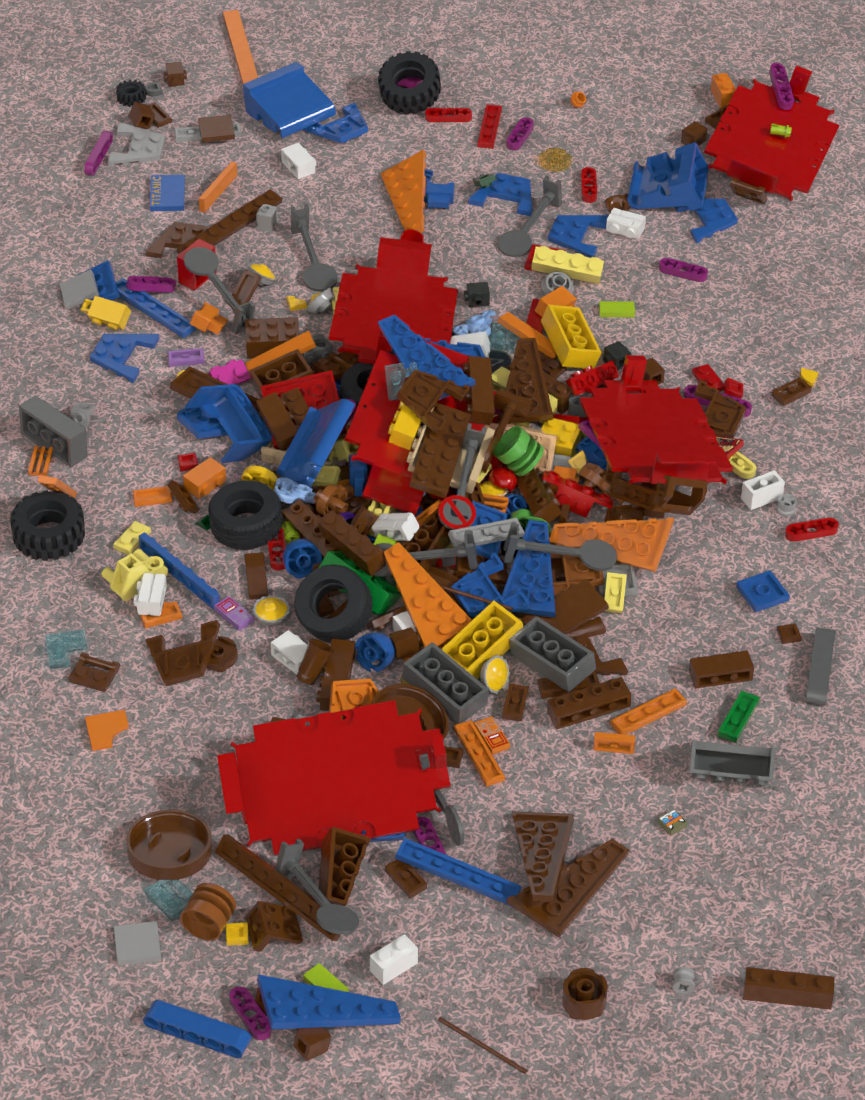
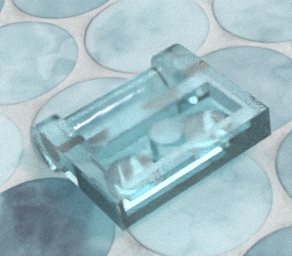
(167, 899)

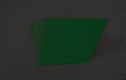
(204, 522)

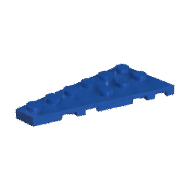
(412, 348)
(533, 573)
(311, 1006)

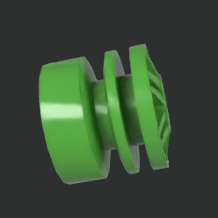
(518, 451)

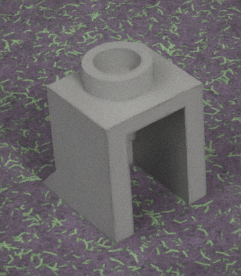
(266, 217)

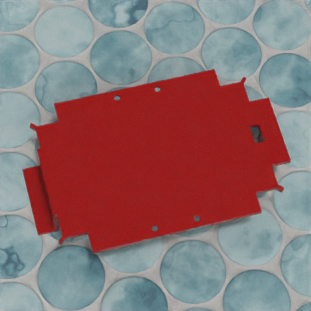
(769, 160)
(392, 288)
(653, 429)
(369, 430)
(334, 774)

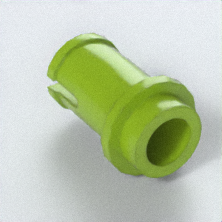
(780, 130)
(289, 532)

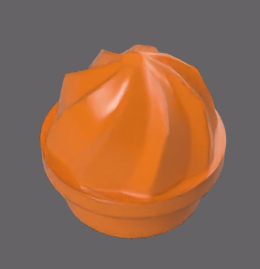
(578, 99)

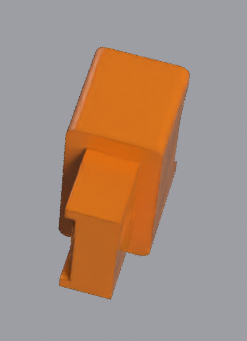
(208, 319)

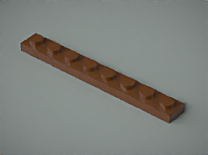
(234, 221)
(271, 881)

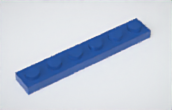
(155, 310)
(180, 571)
(456, 871)

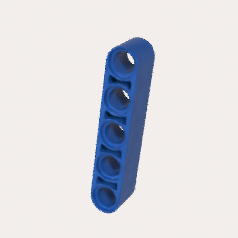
(197, 1028)

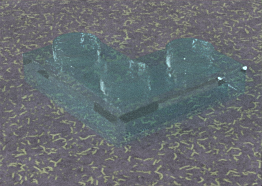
(61, 643)

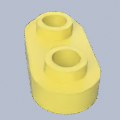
(742, 466)

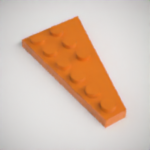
(407, 190)
(635, 541)
(428, 605)

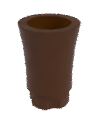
(314, 660)

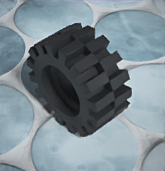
(130, 92)

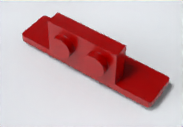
(592, 377)
(575, 495)

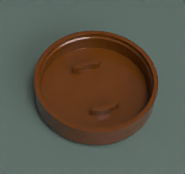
(410, 700)
(169, 844)

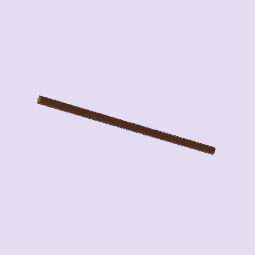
(473, 597)
(484, 1046)

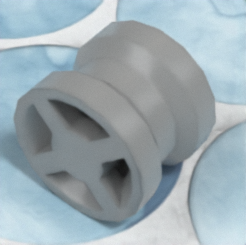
(786, 505)
(683, 980)

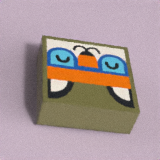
(672, 822)

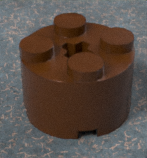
(584, 994)

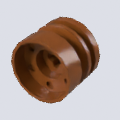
(208, 911)

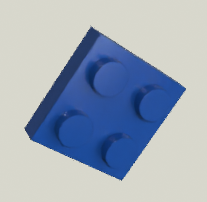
(762, 591)

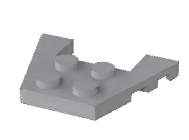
(144, 147)

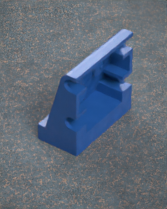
(287, 100)
(670, 180)
(314, 442)

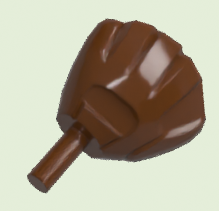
(618, 202)

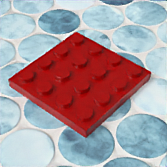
(316, 390)

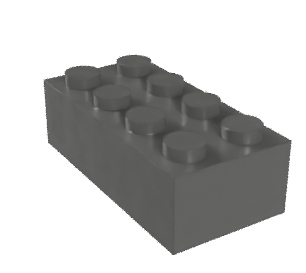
(53, 429)
(552, 654)
(447, 681)

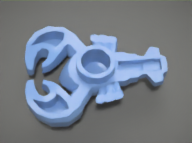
(476, 324)
(291, 491)

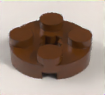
(227, 658)

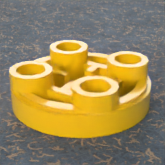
(259, 474)

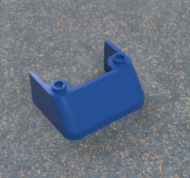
(237, 417)

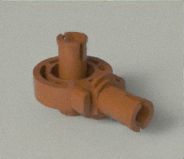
(595, 478)
(333, 498)

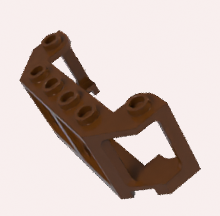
(659, 496)

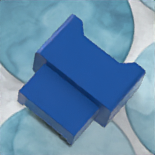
(439, 195)
(357, 475)

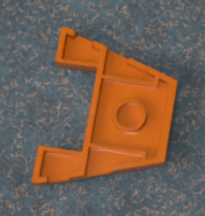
(351, 694)

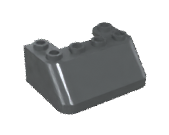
(732, 761)

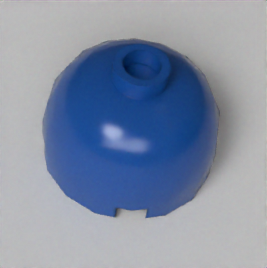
(302, 555)
(374, 647)

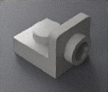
(81, 413)

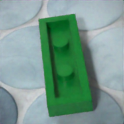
(738, 716)

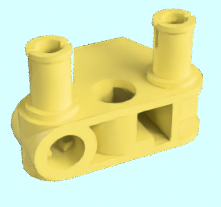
(130, 570)

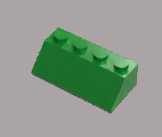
(382, 592)

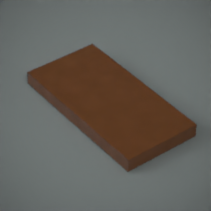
(574, 608)

